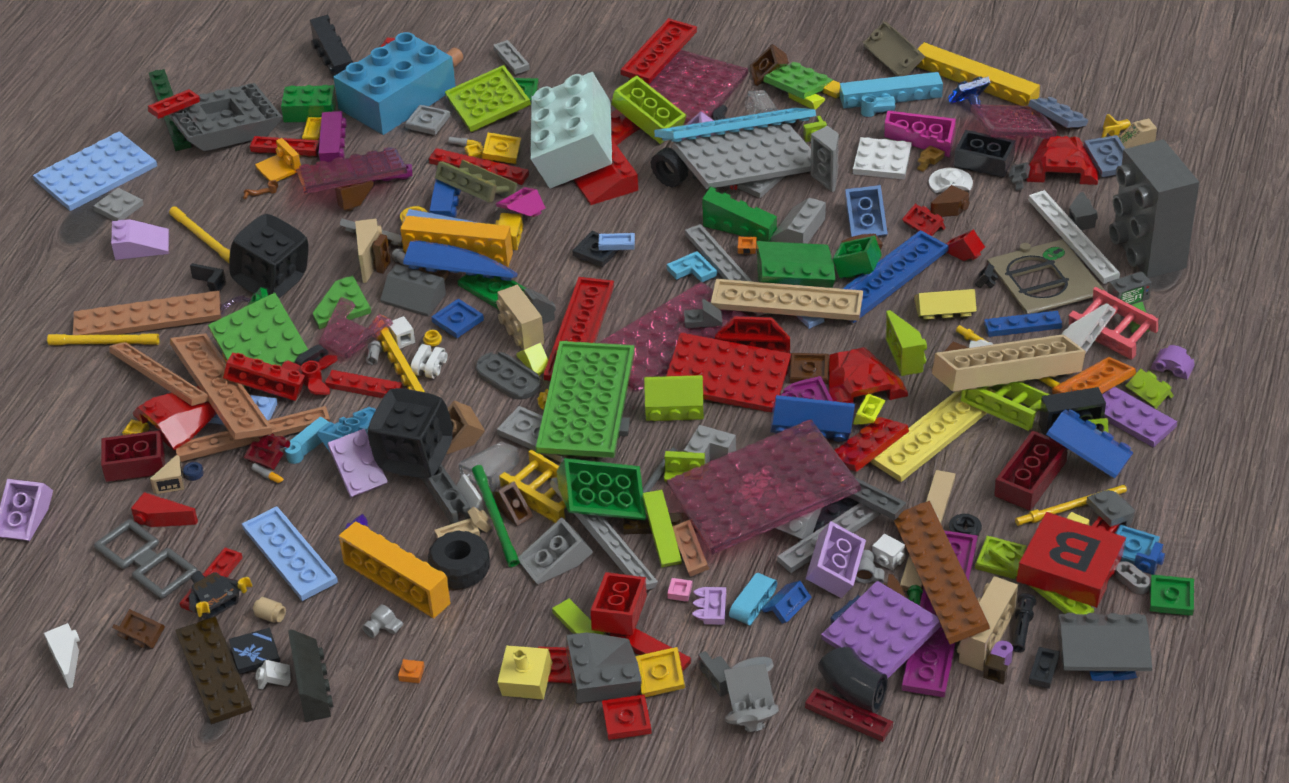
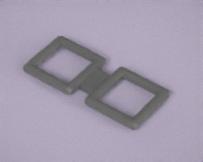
(145, 558)

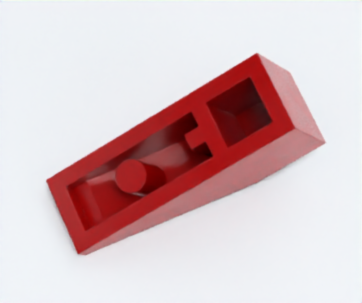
(160, 512)

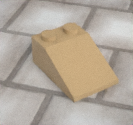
(367, 232)

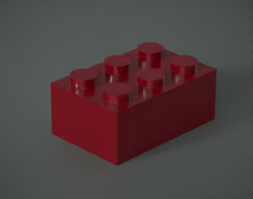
(132, 455)

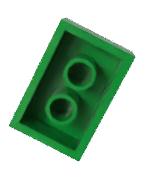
(307, 101)

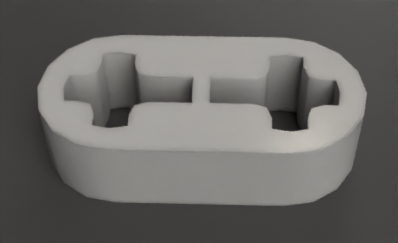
(1132, 578)

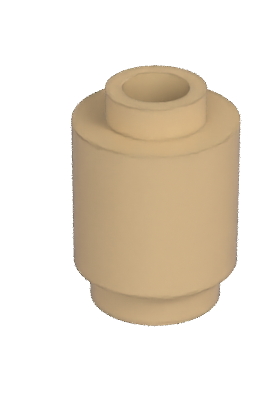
(269, 610)

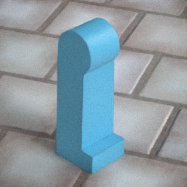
(304, 441)

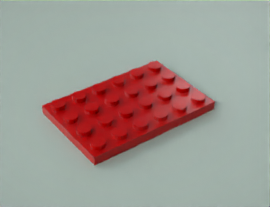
(731, 370)

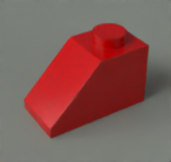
(965, 246)

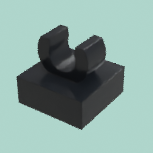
(986, 276)

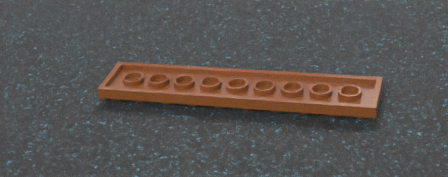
(941, 573)

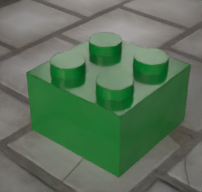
(857, 257)

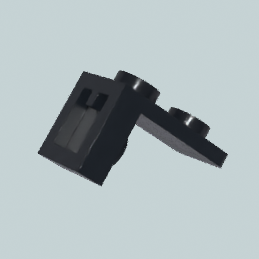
(213, 276)

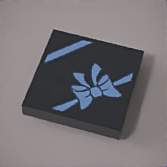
(253, 649)

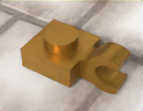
(929, 156)

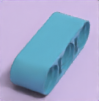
(753, 598)

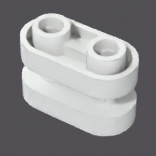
(428, 361)

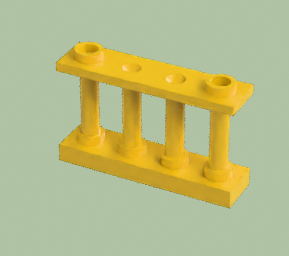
(538, 501)

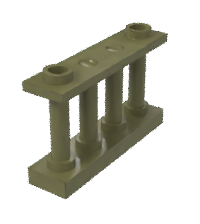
(475, 180)

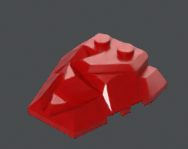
(1063, 155)
(861, 373)

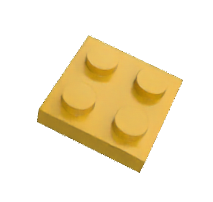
(501, 148)
(660, 672)

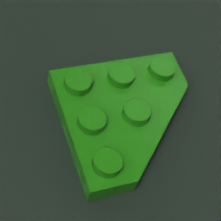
(348, 289)

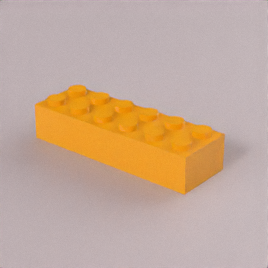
(485, 239)
(395, 569)

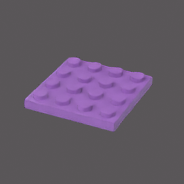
(882, 628)

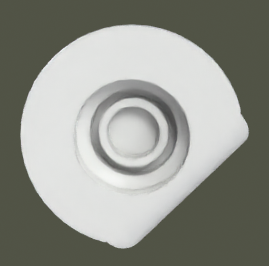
(945, 177)

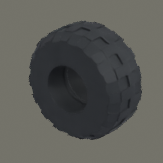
(461, 557)

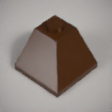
(768, 61)

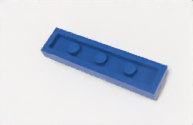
(1023, 323)

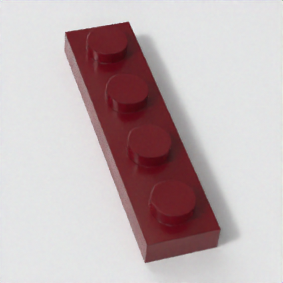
(849, 714)

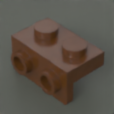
(140, 629)

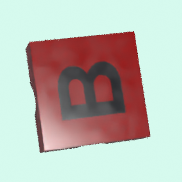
(1071, 559)

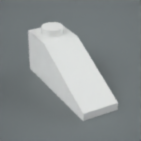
(1087, 328)
(64, 648)

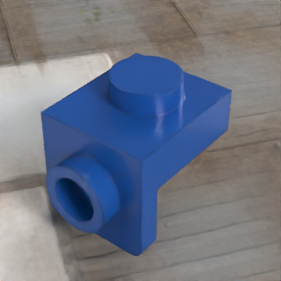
(1150, 563)

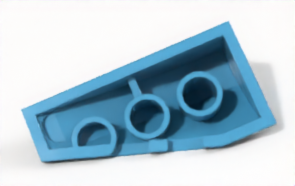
(346, 426)

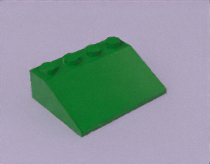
(795, 264)
(601, 488)

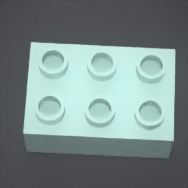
(570, 129)

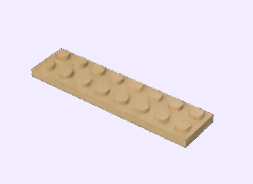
(787, 299)

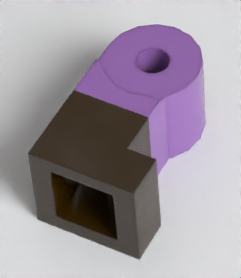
(998, 661)

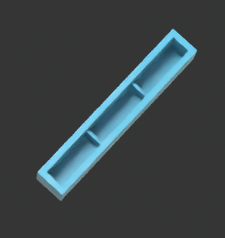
(901, 88)

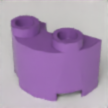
(1174, 359)

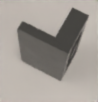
(714, 672)

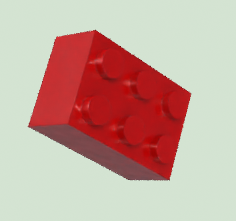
(618, 603)

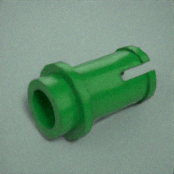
(915, 594)

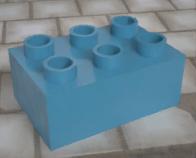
(394, 82)

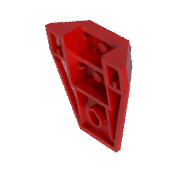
(175, 417)

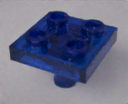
(969, 90)

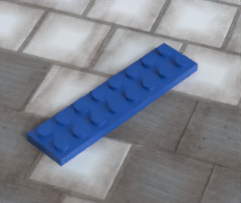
(897, 269)

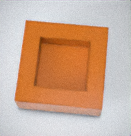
(747, 245)
(411, 671)

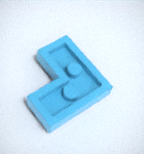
(694, 264)

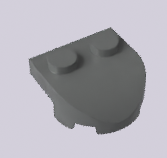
(1111, 508)

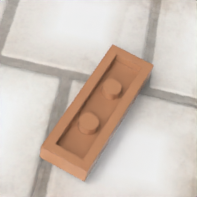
(690, 548)

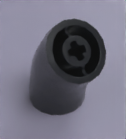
(854, 679)

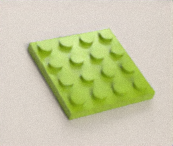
(487, 98)

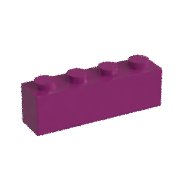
(332, 136)

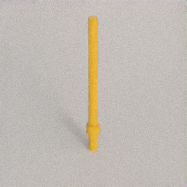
(1036, 515)

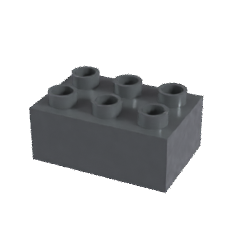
(1154, 208)

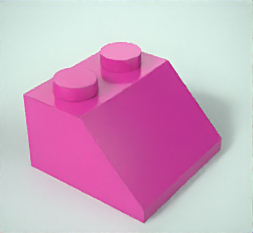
(524, 202)

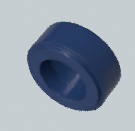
(193, 471)

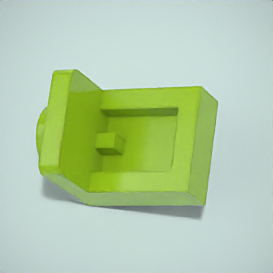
(813, 127)

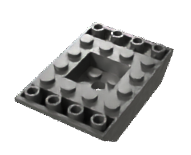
(227, 117)

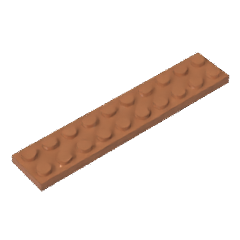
(226, 397)

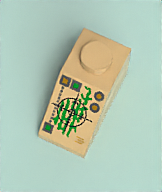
(1138, 133)

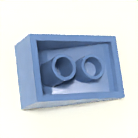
(865, 211)

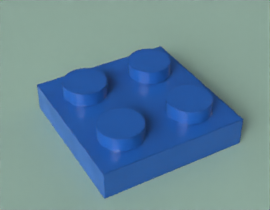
(457, 318)

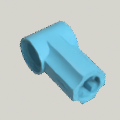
(871, 105)

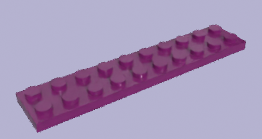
(930, 665)

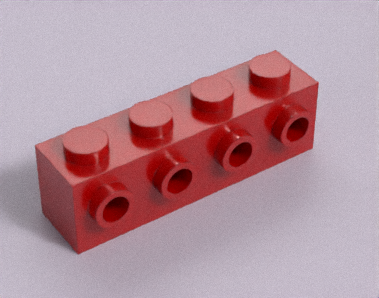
(264, 376)

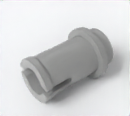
(398, 256)
(373, 353)

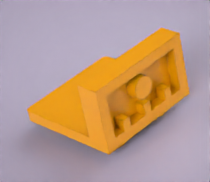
(280, 165)

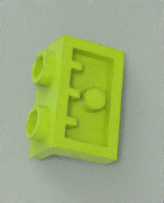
(681, 462)

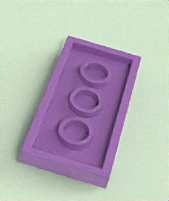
(1137, 417)

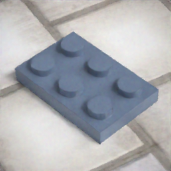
(1058, 112)
(1105, 154)

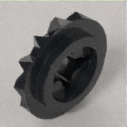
(973, 524)

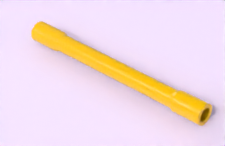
(181, 217)
(63, 339)

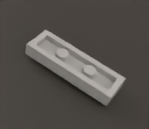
(511, 57)

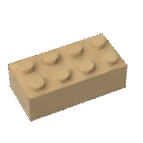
(999, 608)

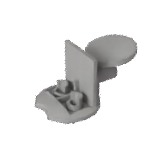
(750, 693)

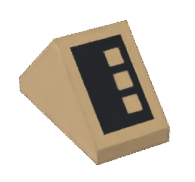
(168, 477)

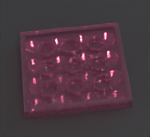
(1013, 121)

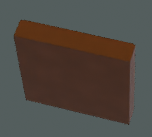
(808, 366)

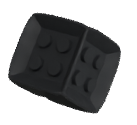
(268, 256)
(410, 432)

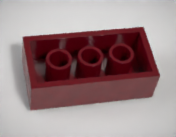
(1031, 470)

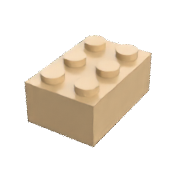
(520, 317)

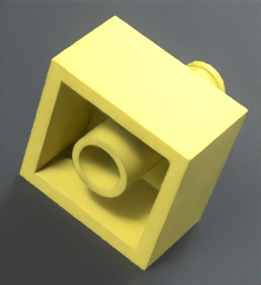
(525, 672)

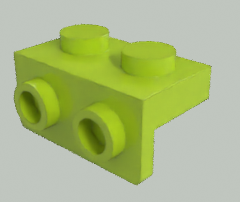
(1148, 388)

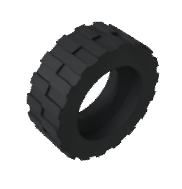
(662, 172)

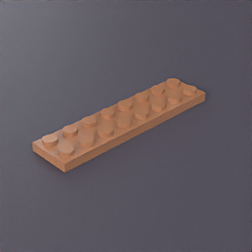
(148, 315)

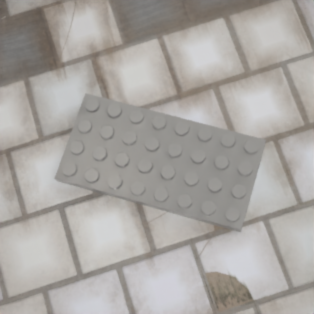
(745, 155)

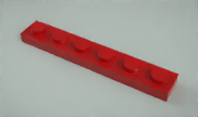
(509, 172)

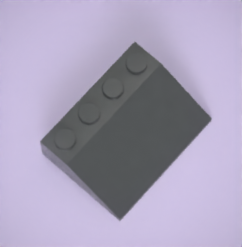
(1104, 642)

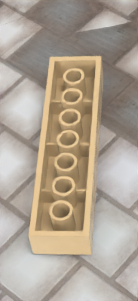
(1008, 362)

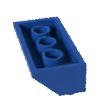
(830, 417)
(1090, 443)

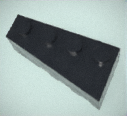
(329, 45)

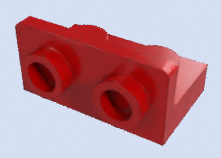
(922, 219)

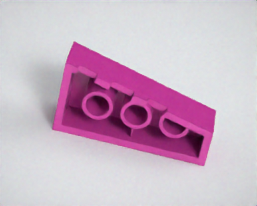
(921, 130)

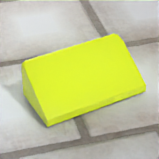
(812, 101)
(869, 410)

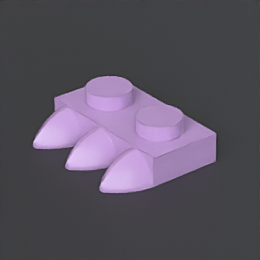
(711, 605)

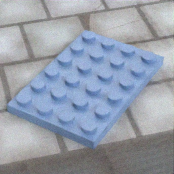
(94, 170)

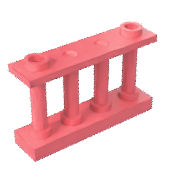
(1112, 338)

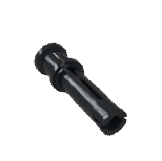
(1024, 615)

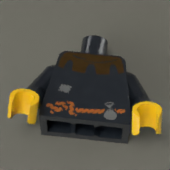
(215, 593)

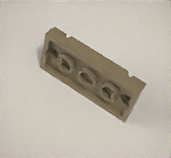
(893, 50)

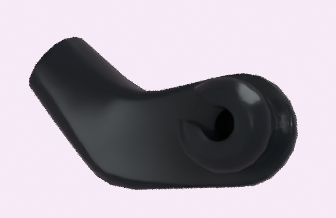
(719, 112)

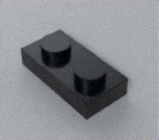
(1044, 667)

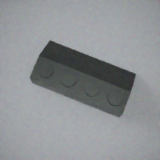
(310, 676)

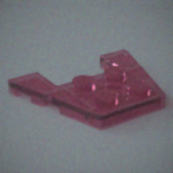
(346, 336)

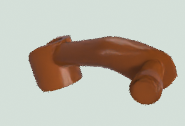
(272, 185)

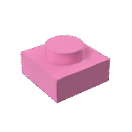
(679, 589)

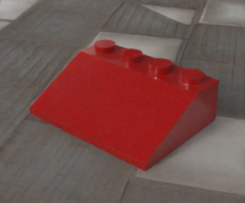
(609, 181)

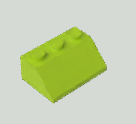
(674, 398)

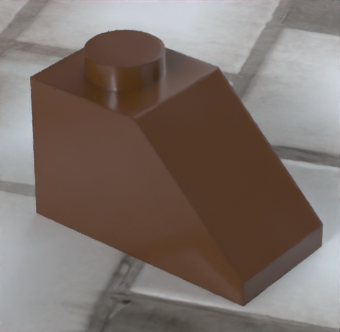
(352, 195)
(950, 202)
(512, 504)

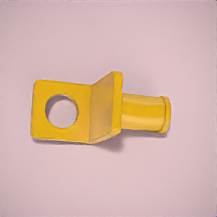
(1114, 127)

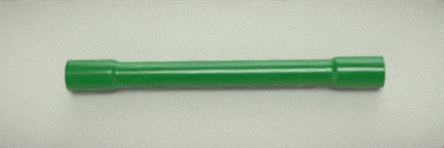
(508, 549)

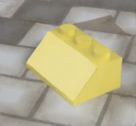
(945, 303)

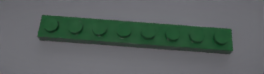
(162, 91)

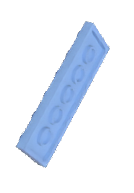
(289, 553)

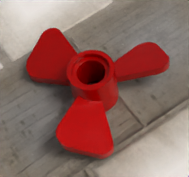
(312, 373)

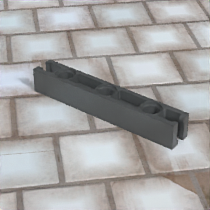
(447, 495)

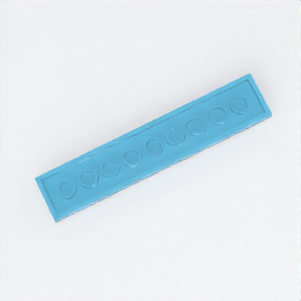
(734, 124)

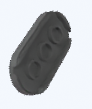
(508, 375)

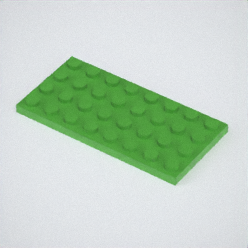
(585, 399)

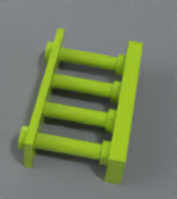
(1004, 408)

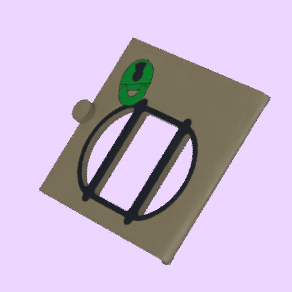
(1057, 255)

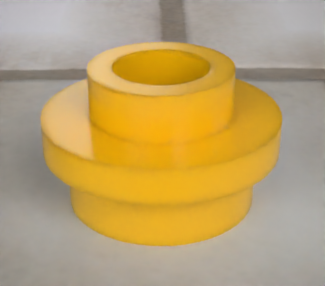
(432, 338)

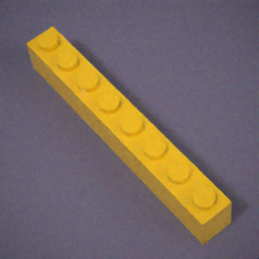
(963, 69)

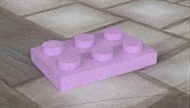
(356, 463)

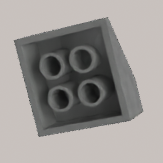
(602, 667)

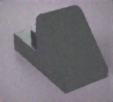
(704, 317)

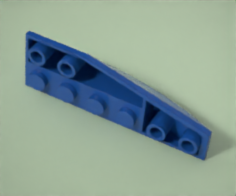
(454, 259)

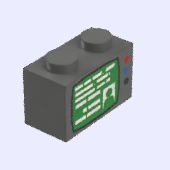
(1131, 288)

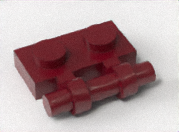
(267, 455)

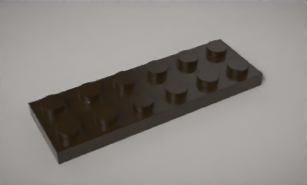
(213, 670)

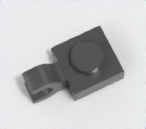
(1018, 174)

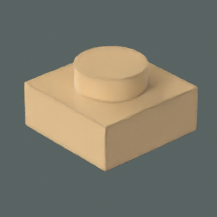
(480, 519)

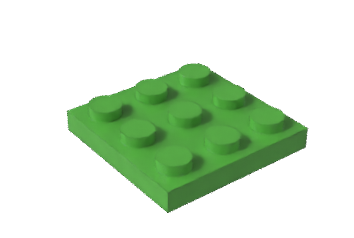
(797, 80)

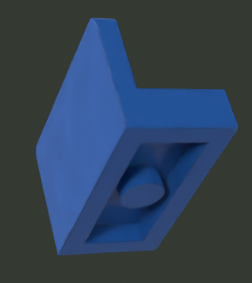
(788, 601)

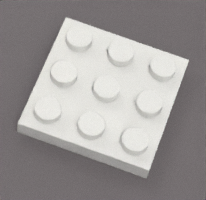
(882, 158)

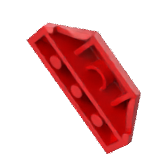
(755, 332)

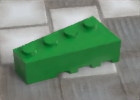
(736, 217)

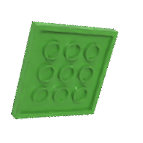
(259, 332)

